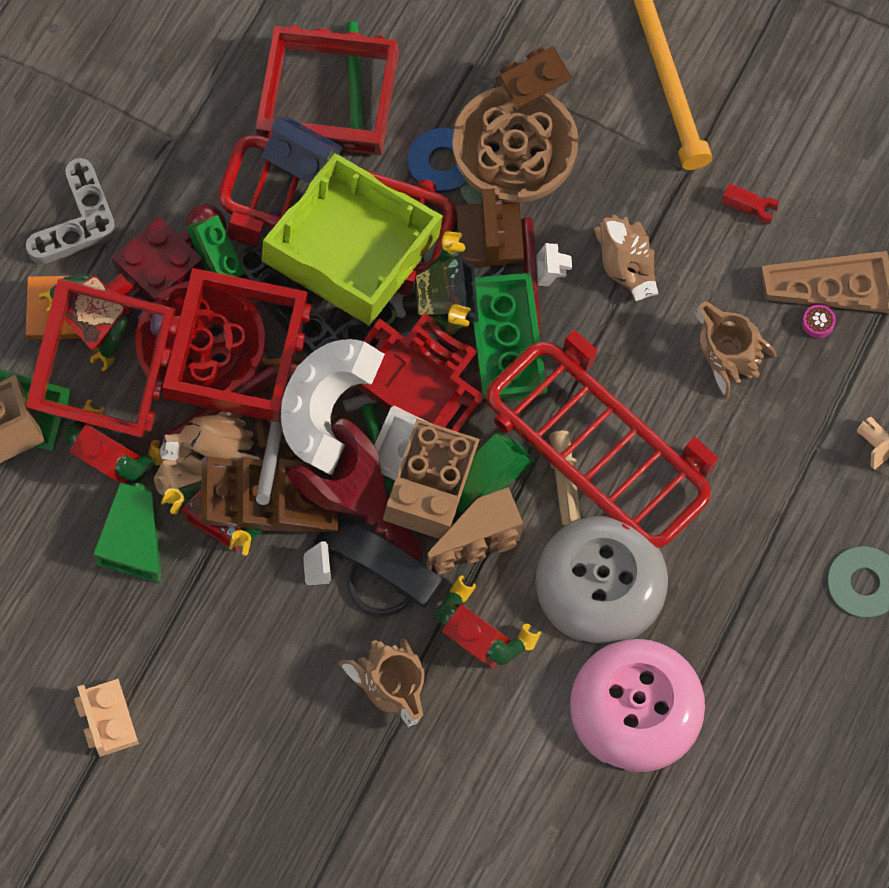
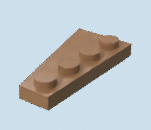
(837, 282)

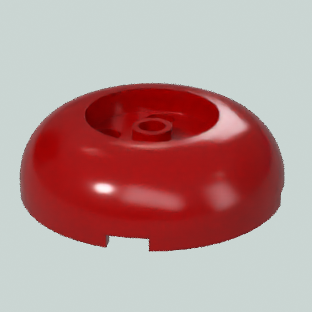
(239, 343)

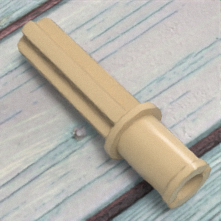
(566, 489)

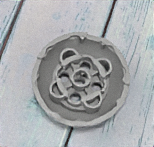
(569, 598)

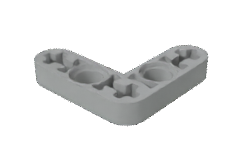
(89, 218)

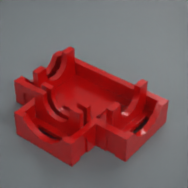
(421, 373)

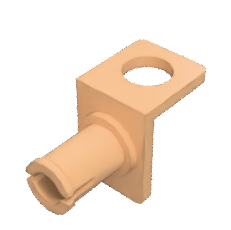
(878, 438)

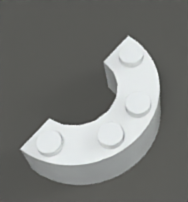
(314, 391)

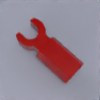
(749, 202)

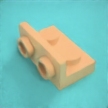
(107, 717)

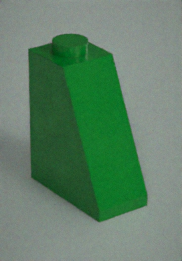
(493, 469)
(131, 535)

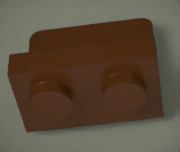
(534, 77)

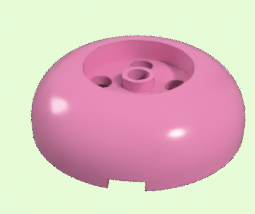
(656, 738)

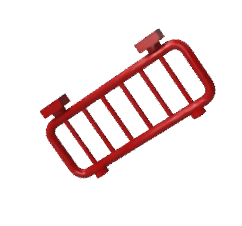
(248, 222)
(576, 358)

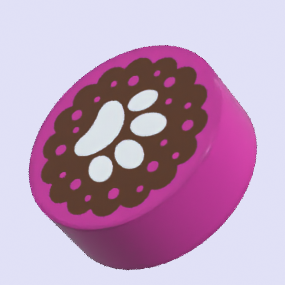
(818, 321)

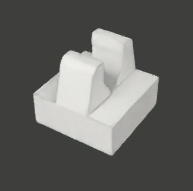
(551, 264)

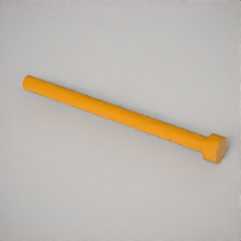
(694, 152)

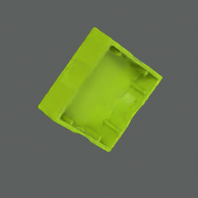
(351, 239)

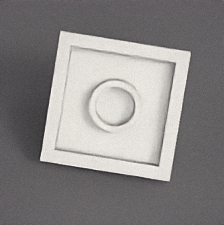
(394, 440)

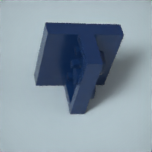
(298, 148)

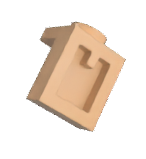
(174, 475)

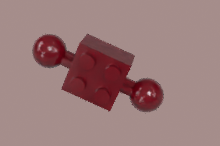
(161, 256)

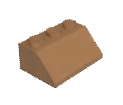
(18, 424)

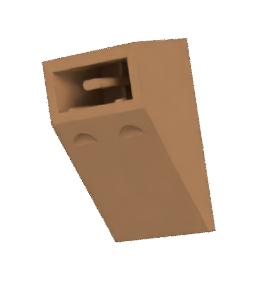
(430, 479)
(484, 527)

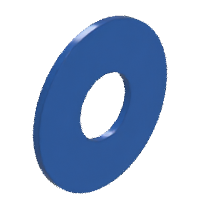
(419, 160)

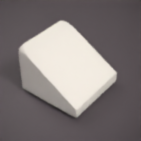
(317, 565)

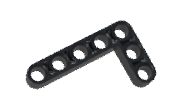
(269, 275)

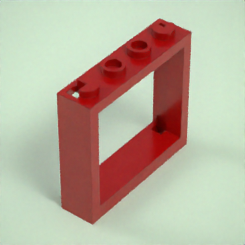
(346, 44)
(49, 345)
(222, 400)

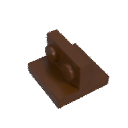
(491, 231)

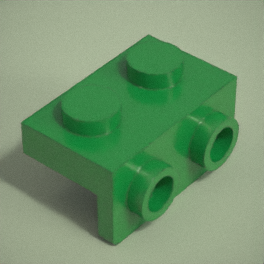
(215, 247)

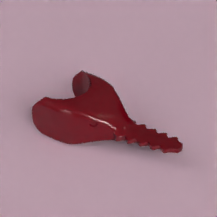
(356, 487)

